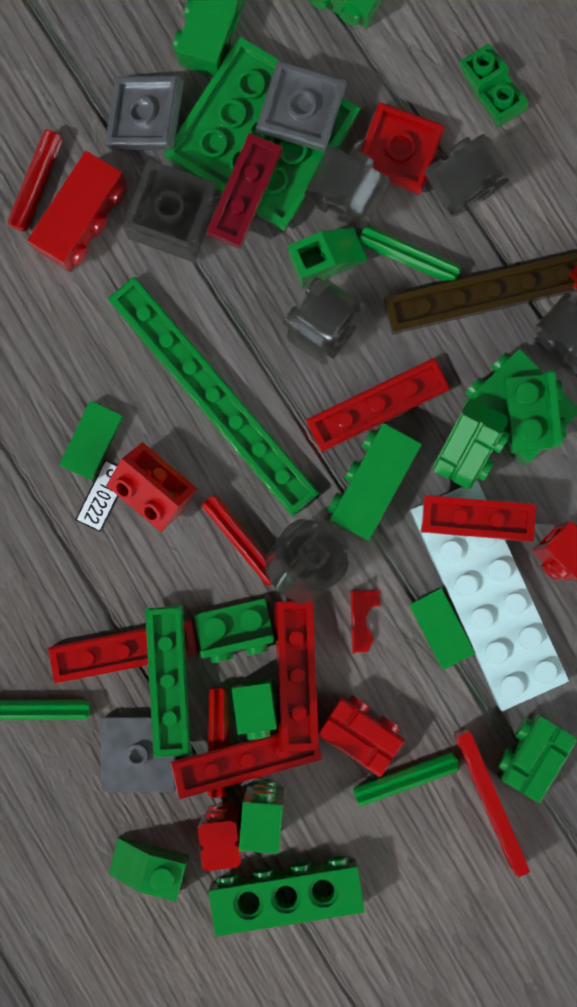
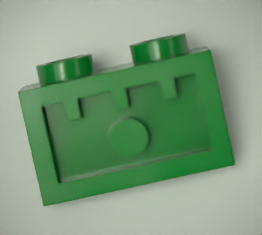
(534, 412)
(234, 629)

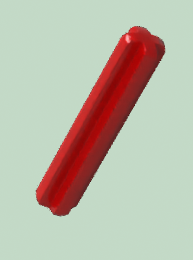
(35, 180)
(237, 535)
(218, 726)

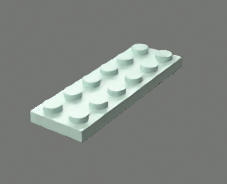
(495, 611)

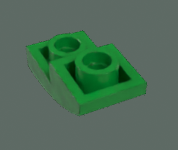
(492, 86)

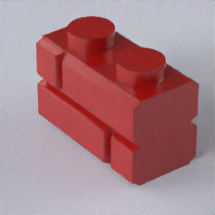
(361, 735)
(220, 837)

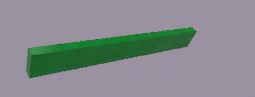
(213, 396)

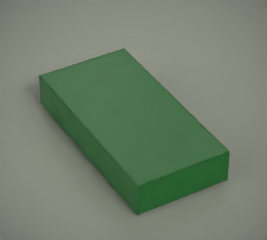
(91, 441)
(441, 629)

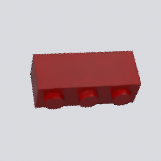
(78, 211)

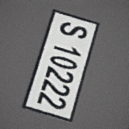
(98, 500)

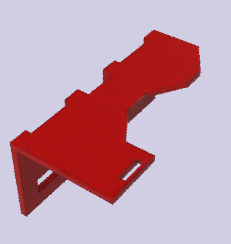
(361, 603)

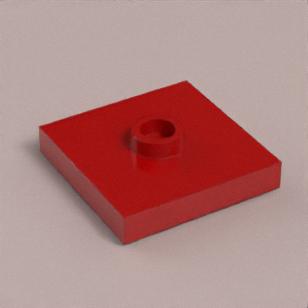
(402, 146)

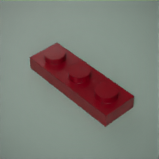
(244, 191)

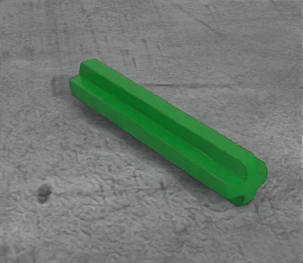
(409, 254)
(45, 709)
(406, 778)

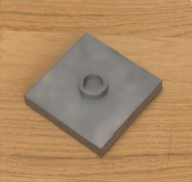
(301, 106)
(144, 113)
(129, 759)

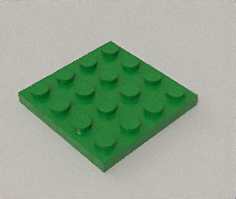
(230, 111)

